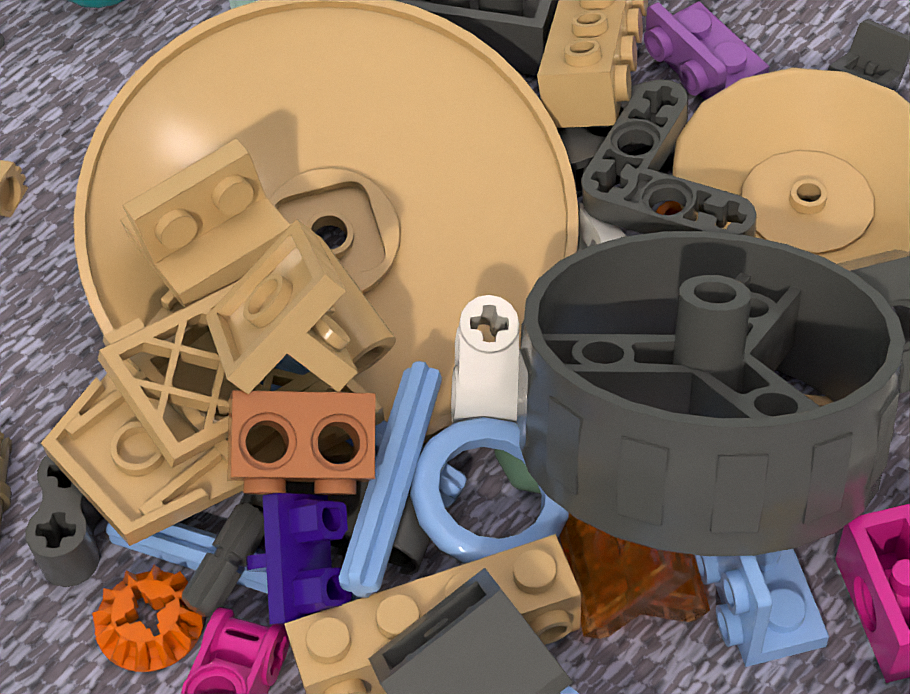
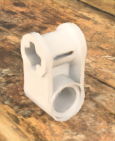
(485, 371)

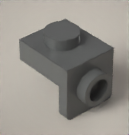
(876, 55)

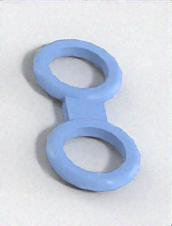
(429, 505)

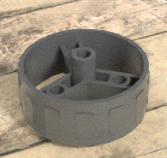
(661, 401)

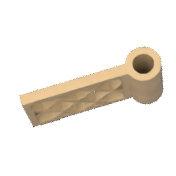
(353, 313)

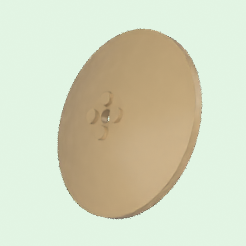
(353, 123)

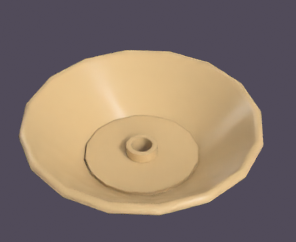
(810, 139)

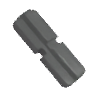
(218, 571)

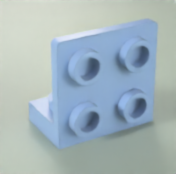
(764, 605)

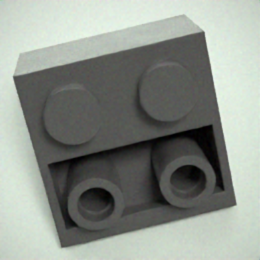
(469, 646)

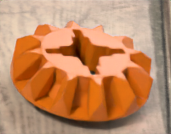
(134, 645)

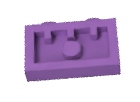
(699, 49)

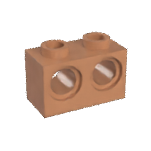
(299, 421)

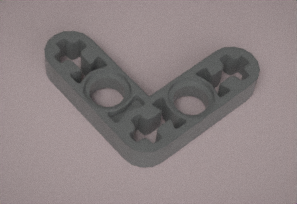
(640, 176)

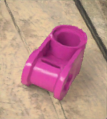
(237, 656)

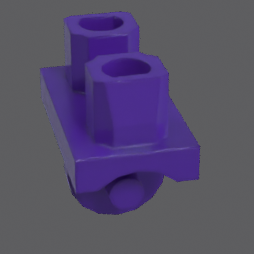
(299, 555)

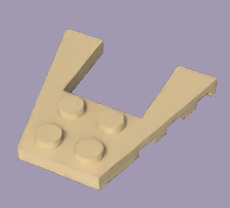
(124, 472)

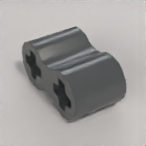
(63, 529)

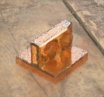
(629, 580)

